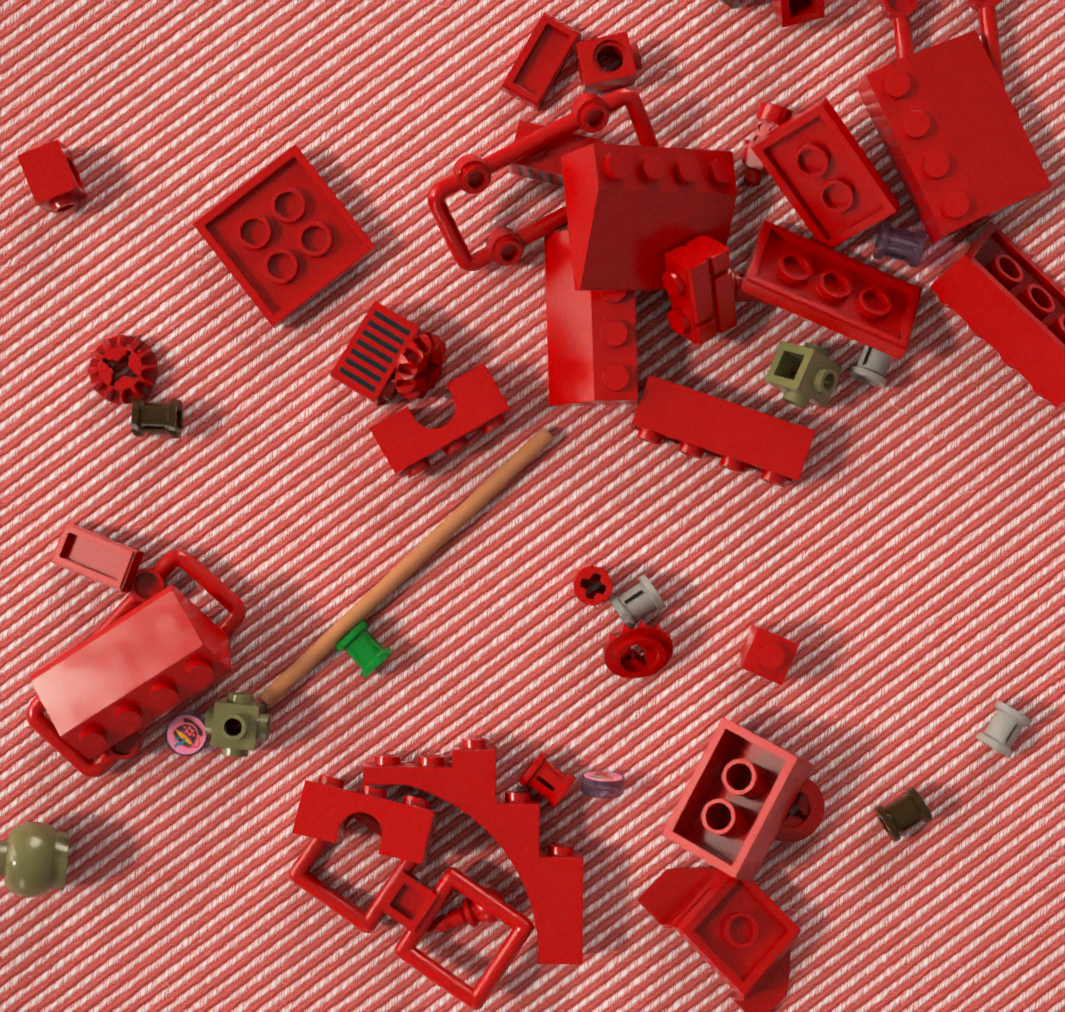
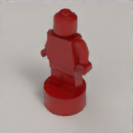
(769, 118)

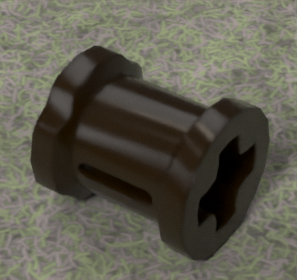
(157, 418)
(903, 814)

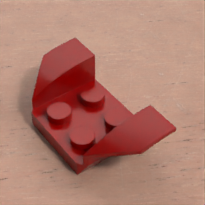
(730, 928)

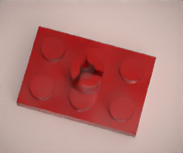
(825, 174)

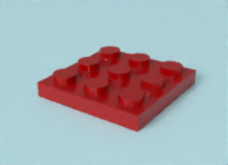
(284, 236)

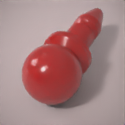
(460, 916)

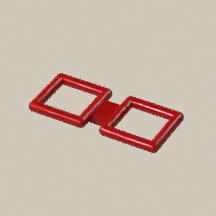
(415, 907)

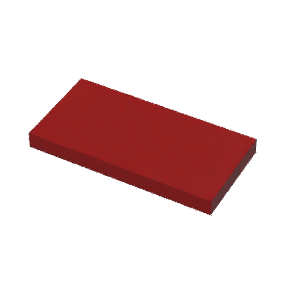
(831, 289)

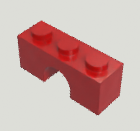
(476, 407)
(329, 808)

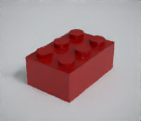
(736, 800)

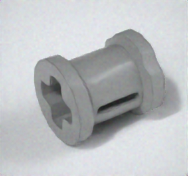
(871, 367)
(637, 602)
(1003, 729)

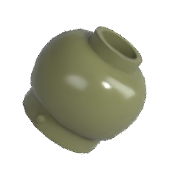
(34, 859)

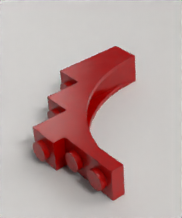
(549, 876)

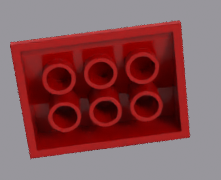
(952, 135)
(639, 203)

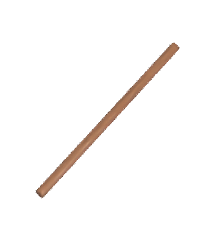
(406, 567)

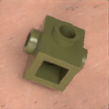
(803, 374)
(251, 716)

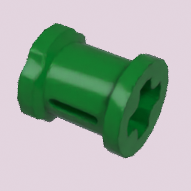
(364, 649)

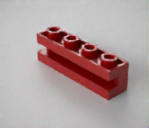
(722, 430)

